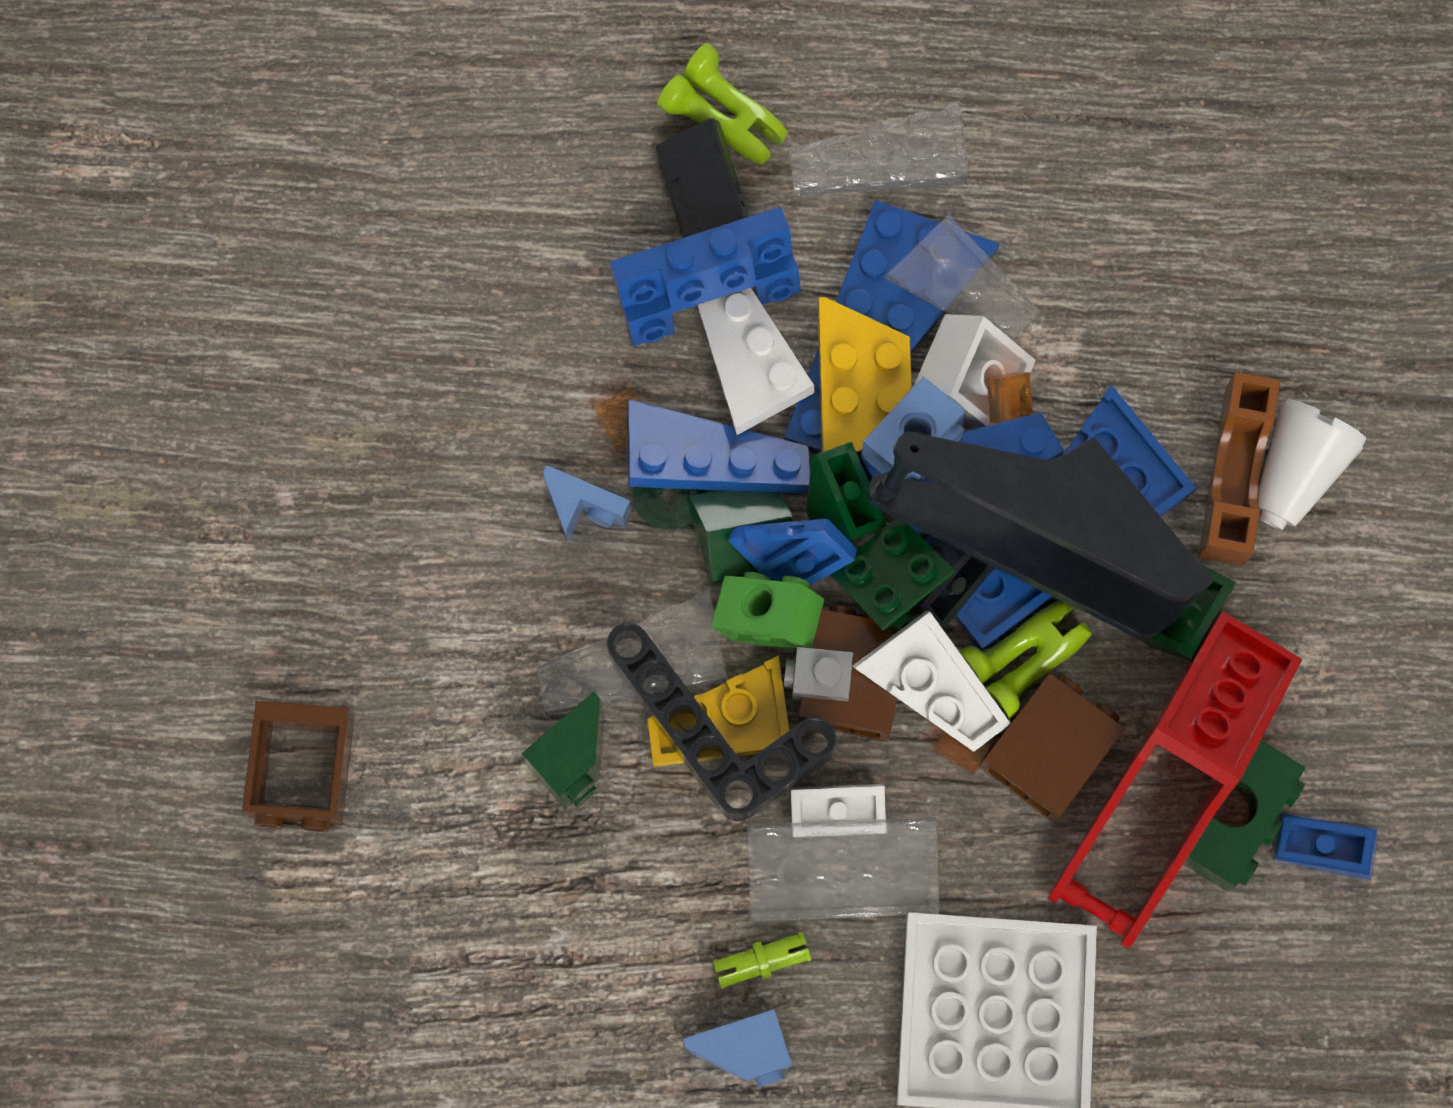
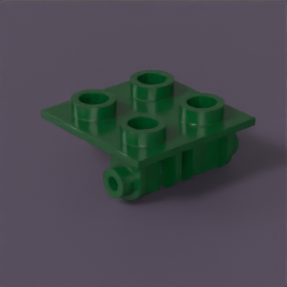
(893, 574)

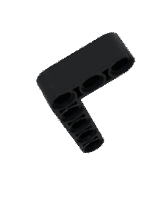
(706, 736)

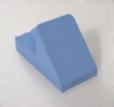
(573, 496)

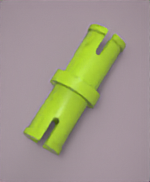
(761, 960)

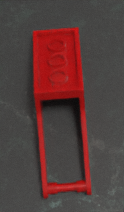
(1209, 722)

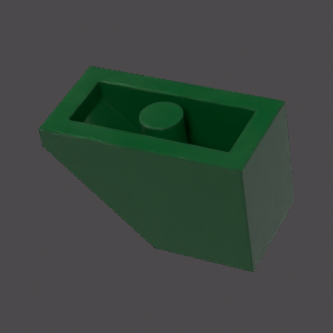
(840, 495)

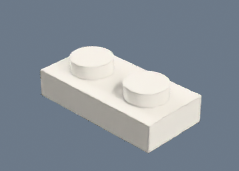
(838, 803)

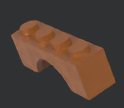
(1233, 490)

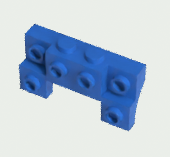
(704, 268)

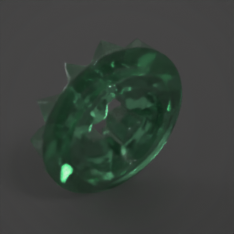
(657, 513)

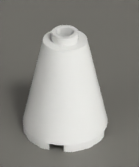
(1303, 462)

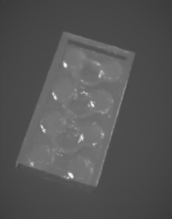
(843, 869)

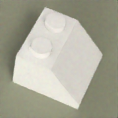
(964, 356)

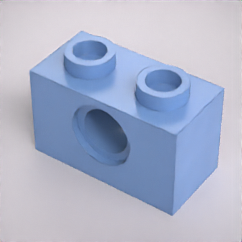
(920, 409)

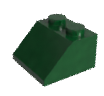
(570, 754)

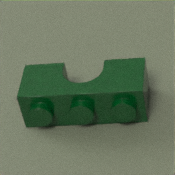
(1226, 852)

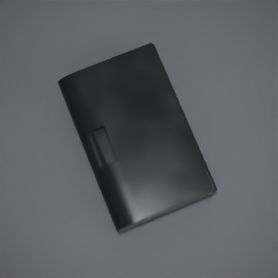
(701, 178)

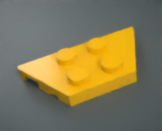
(860, 373)

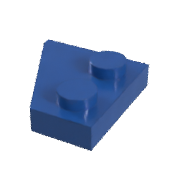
(794, 549)

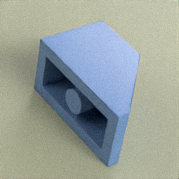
(745, 1049)

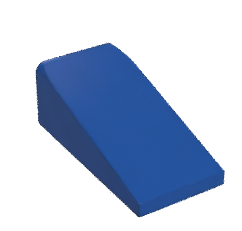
(1327, 846)

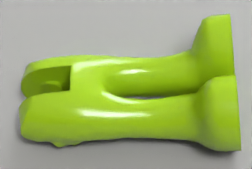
(704, 74)
(1034, 632)

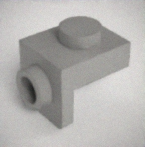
(819, 674)

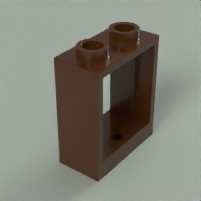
(297, 717)

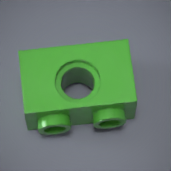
(787, 624)

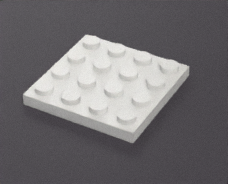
(996, 1013)

